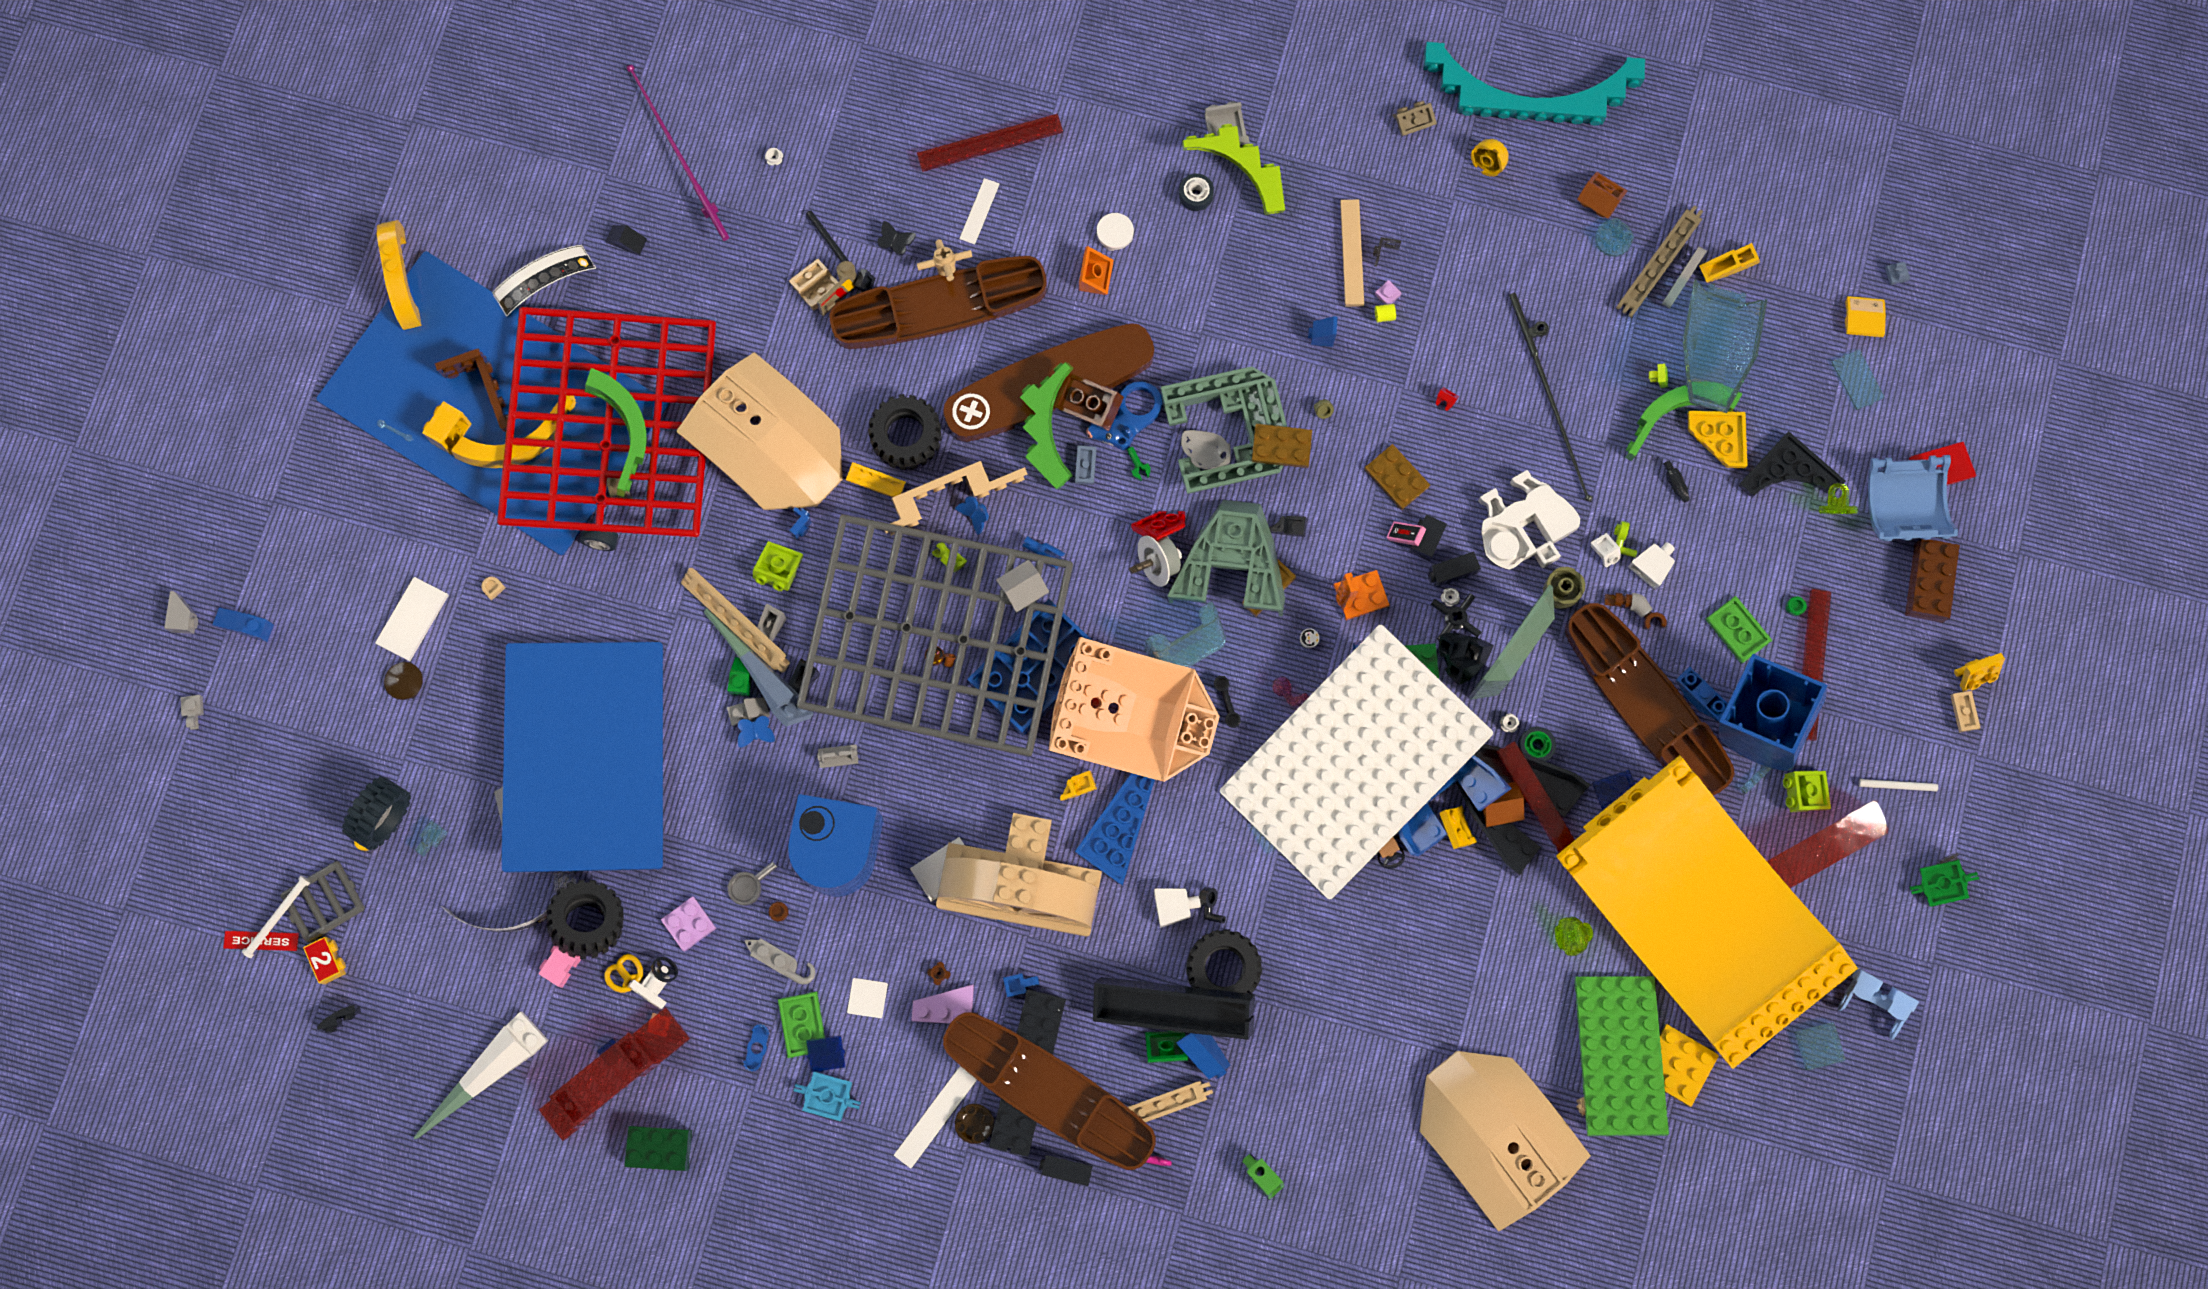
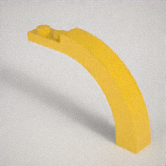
(492, 455)

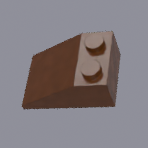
(1088, 401)

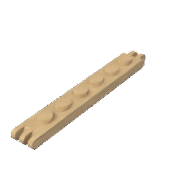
(735, 620)
(1171, 1101)

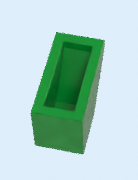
(739, 679)

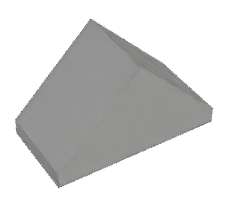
(771, 621)

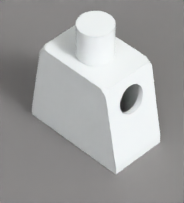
(1654, 564)
(1174, 905)

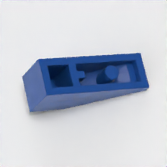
(243, 624)

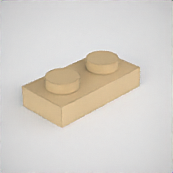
(1965, 711)

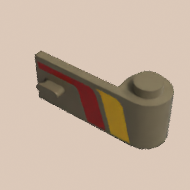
(847, 280)

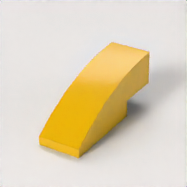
(1730, 263)

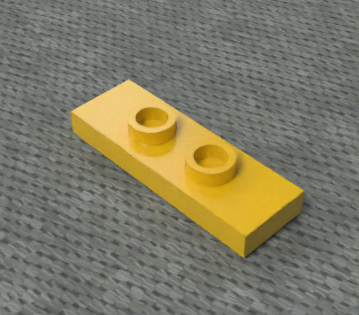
(875, 480)

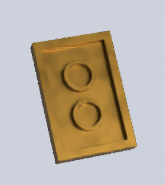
(1282, 445)
(1397, 477)

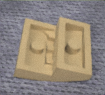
(813, 283)

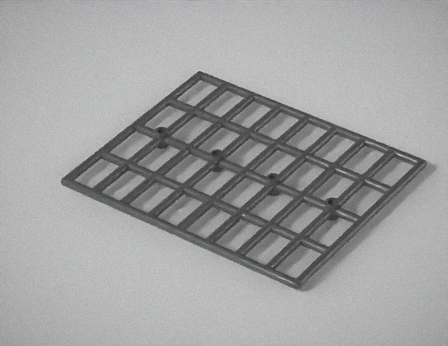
(935, 634)

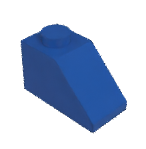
(1323, 332)

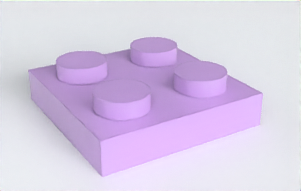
(688, 924)

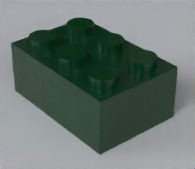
(658, 1148)

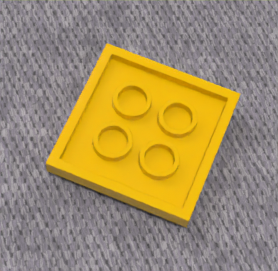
(1684, 1065)

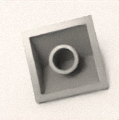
(1022, 585)

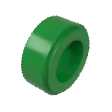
(1796, 606)

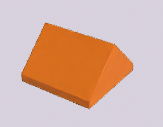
(1095, 272)

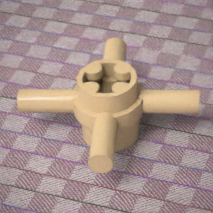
(944, 260)

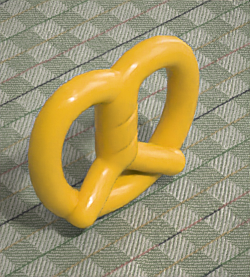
(624, 973)

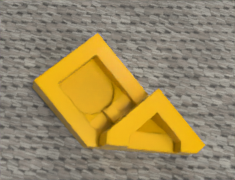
(1079, 785)

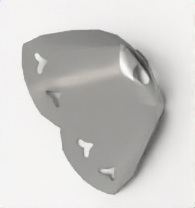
(1205, 449)

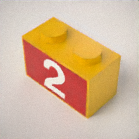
(325, 960)

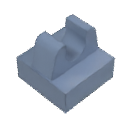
(1897, 273)

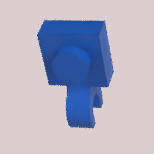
(1017, 985)

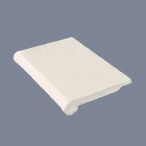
(929, 871)

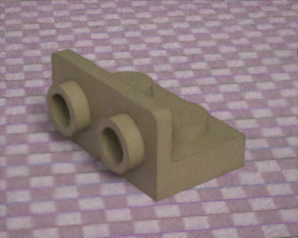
(1415, 118)

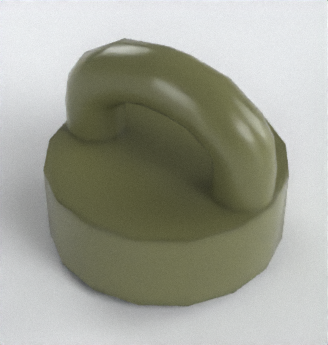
(1323, 409)

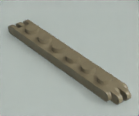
(1660, 261)

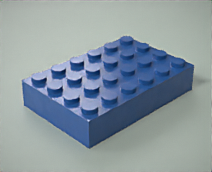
(1031, 668)

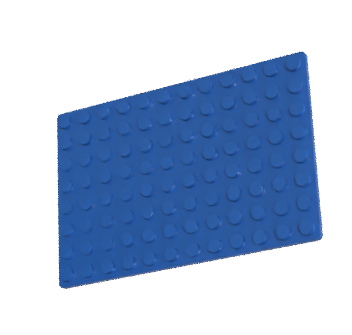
(583, 757)

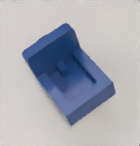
(801, 526)

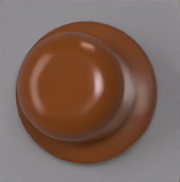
(949, 659)

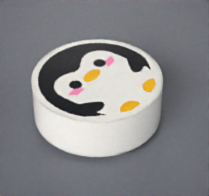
(1309, 638)

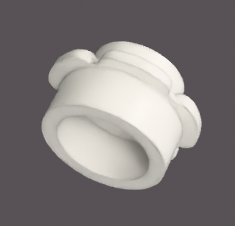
(773, 152)
(1450, 592)
(1509, 718)

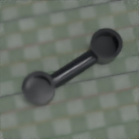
(1222, 685)

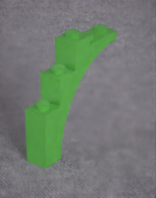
(1039, 426)

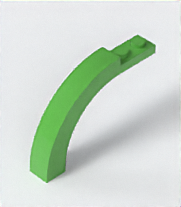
(623, 402)
(1667, 402)

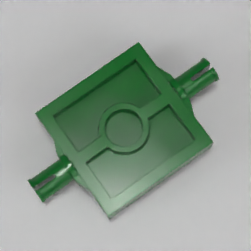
(1944, 883)

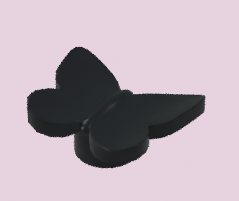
(895, 240)

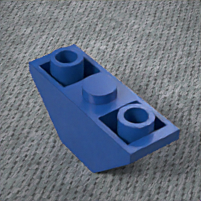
(1701, 694)

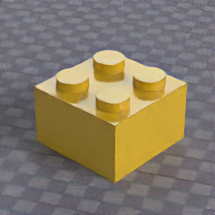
(446, 427)

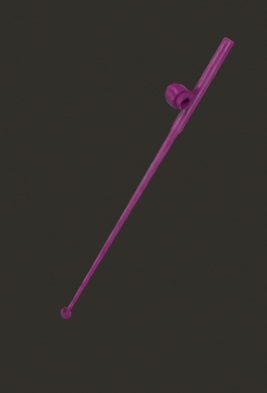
(709, 209)

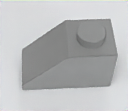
(180, 616)

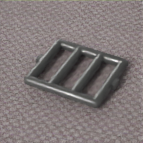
(342, 916)

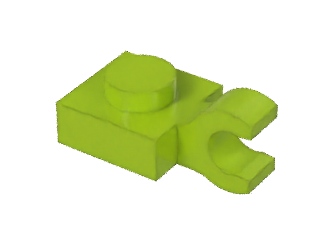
(944, 553)

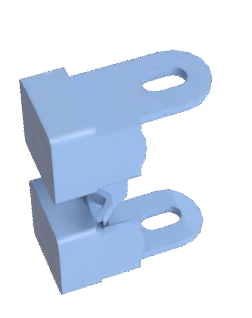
(1867, 988)

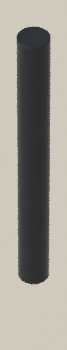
(826, 236)

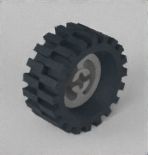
(376, 813)

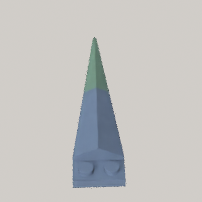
(777, 693)

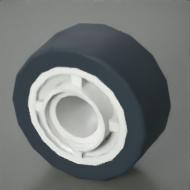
(1196, 182)

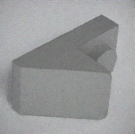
(750, 710)

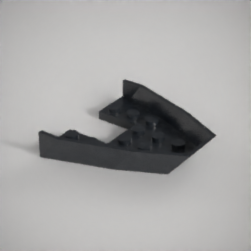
(1562, 788)

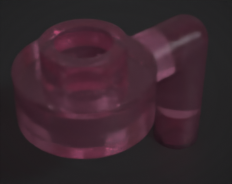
(1282, 688)

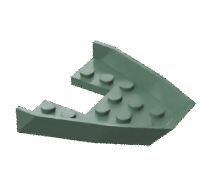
(1237, 540)

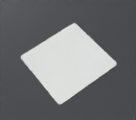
(867, 998)

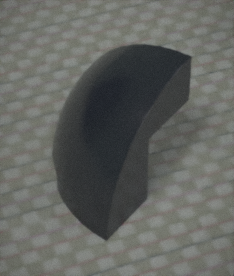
(1463, 655)

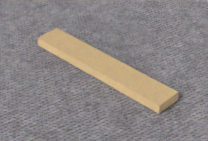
(1352, 253)

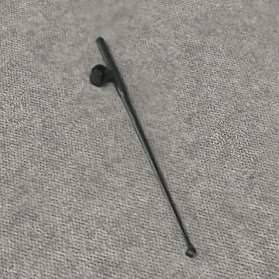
(1529, 334)

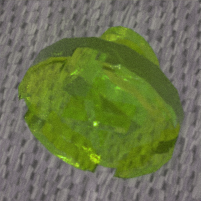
(1838, 505)
(1573, 935)

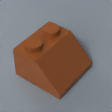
(1601, 195)

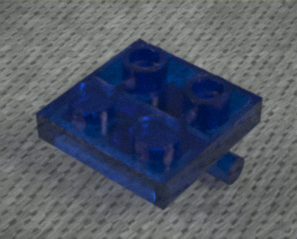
(1612, 787)

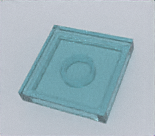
(1820, 1046)

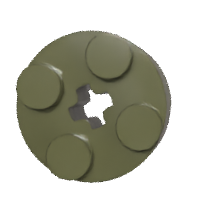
(1569, 579)

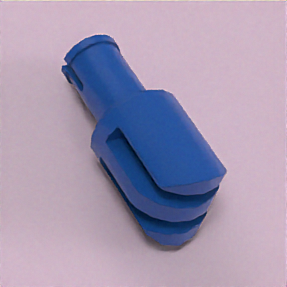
(1043, 549)

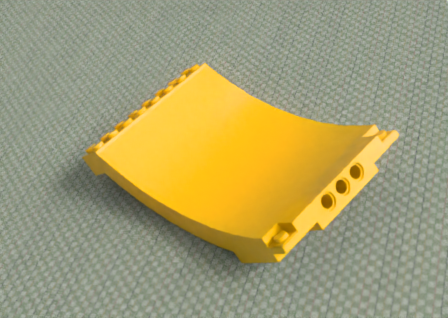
(1705, 911)

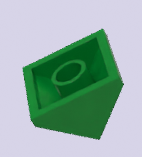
(1162, 1047)

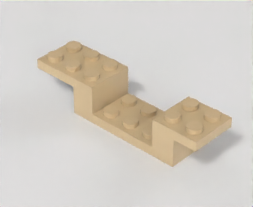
(975, 479)

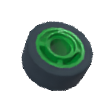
(1539, 735)

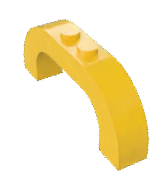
(390, 238)

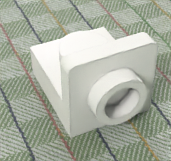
(1606, 549)

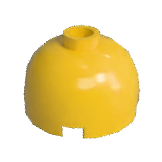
(1490, 156)

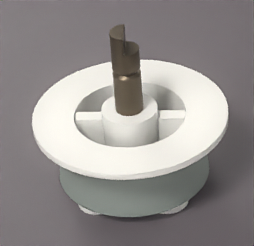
(1157, 559)

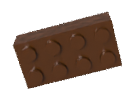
(1932, 580)

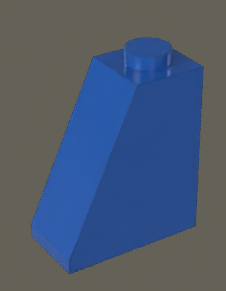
(1205, 1054)

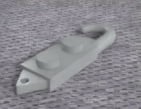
(778, 960)

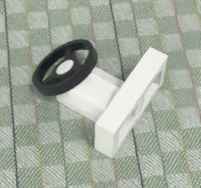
(655, 982)

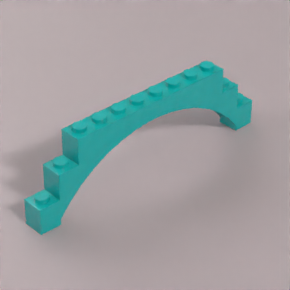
(1484, 100)

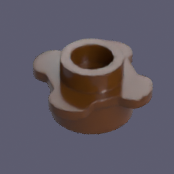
(938, 968)

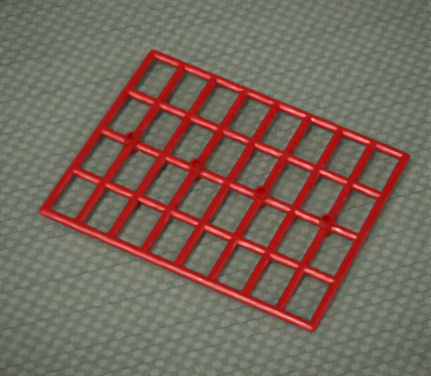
(605, 445)

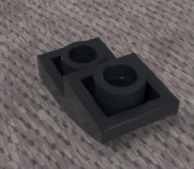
(334, 1021)

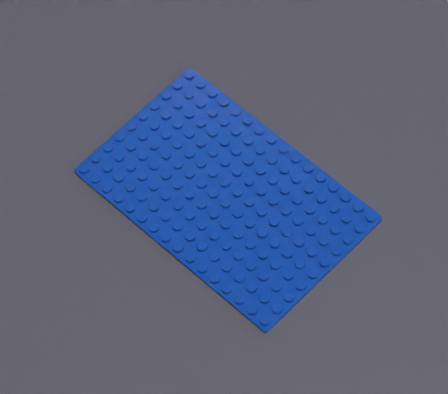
(396, 380)

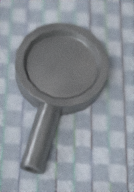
(746, 888)

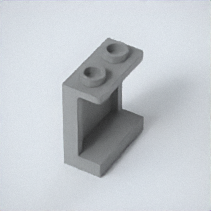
(1226, 114)

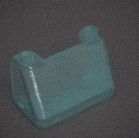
(1193, 645)

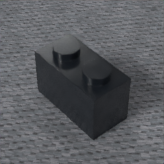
(1430, 539)

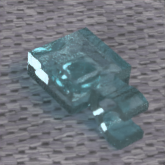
(431, 835)

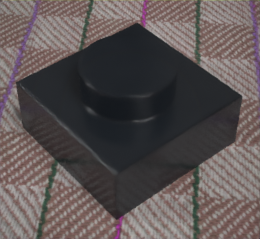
(864, 280)

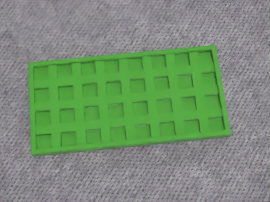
(1621, 1056)

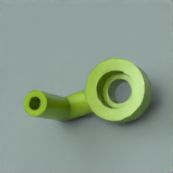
(1621, 531)

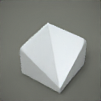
(1547, 554)

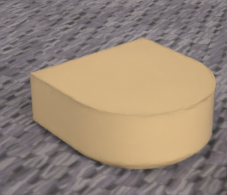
(492, 587)

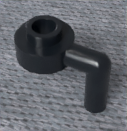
(1208, 899)

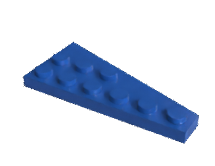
(1115, 833)

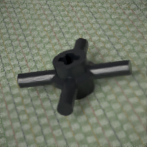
(1459, 611)

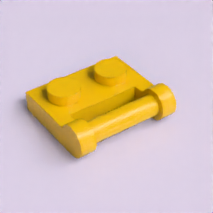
(1457, 827)

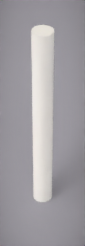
(1898, 785)

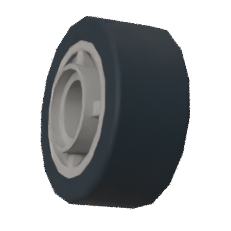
(599, 540)

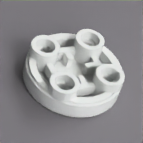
(1115, 231)

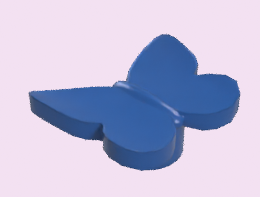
(976, 511)
(754, 730)

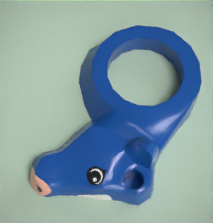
(1126, 424)

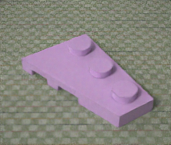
(943, 1006)

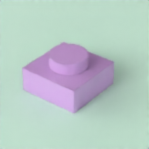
(1388, 293)

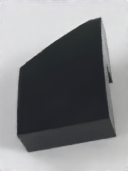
(1290, 526)

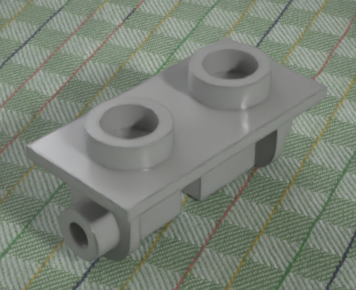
(838, 756)

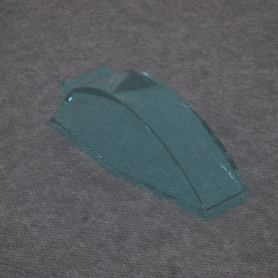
(1720, 344)

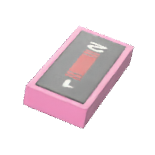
(1406, 533)

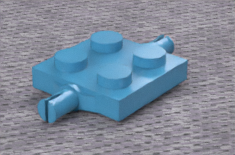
(827, 1096)

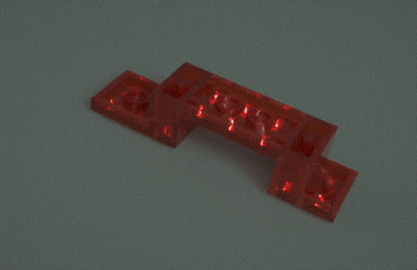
(612, 1072)

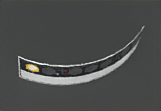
(541, 274)
(537, 920)

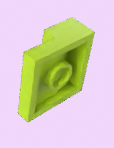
(777, 566)
(1807, 791)

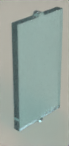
(1857, 379)

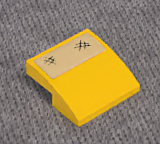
(1865, 316)

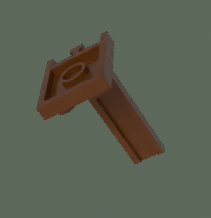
(469, 362)

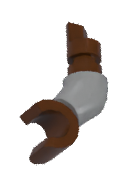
(1638, 604)

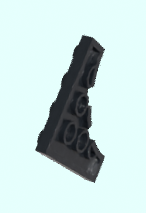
(1790, 462)

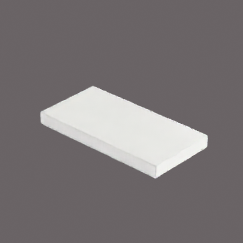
(412, 619)

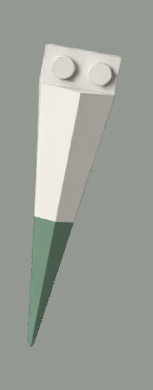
(508, 1049)

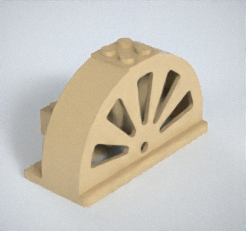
(1043, 891)

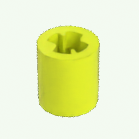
(1385, 313)

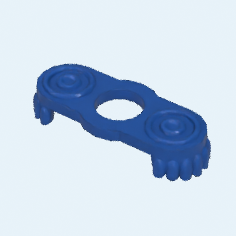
(760, 1035)

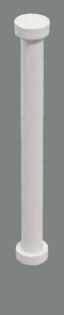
(303, 881)

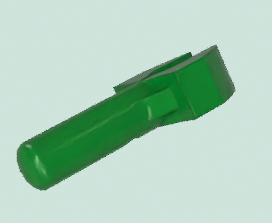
(1138, 465)

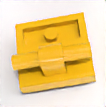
(1980, 671)

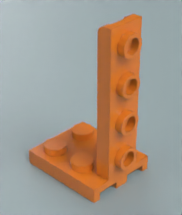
(1360, 594)

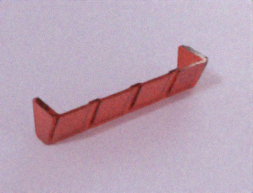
(1830, 845)

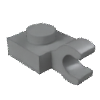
(192, 708)

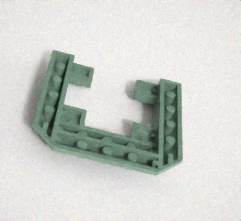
(1237, 390)
(1518, 648)

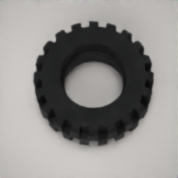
(898, 409)
(582, 895)
(1230, 941)

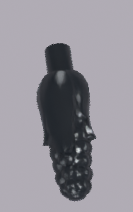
(1676, 481)

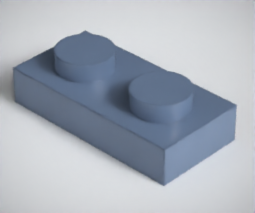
(1085, 465)

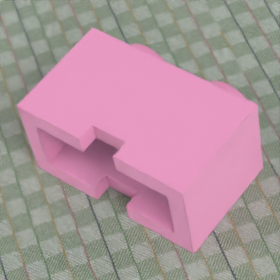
(558, 966)

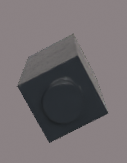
(1454, 569)
(1066, 1170)

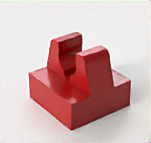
(1448, 396)

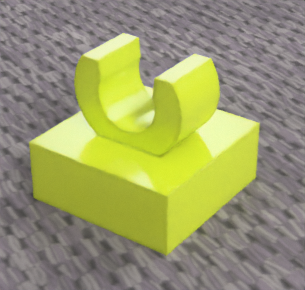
(1660, 376)

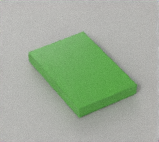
(1738, 629)
(800, 1022)

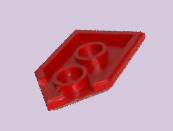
(1160, 524)

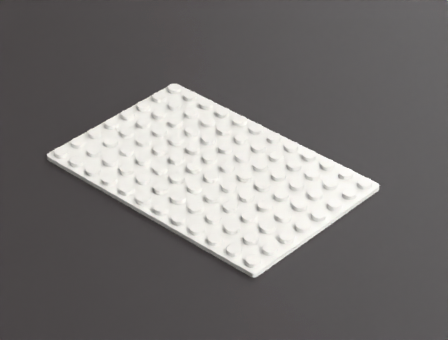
(1356, 761)

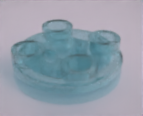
(1613, 237)

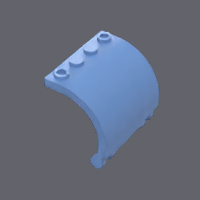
(1910, 499)

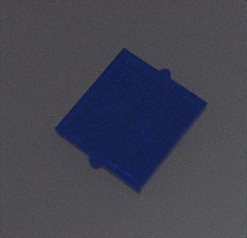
(826, 1053)

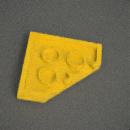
(1721, 435)

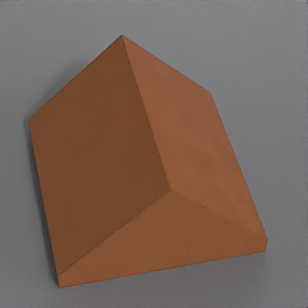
(1506, 808)

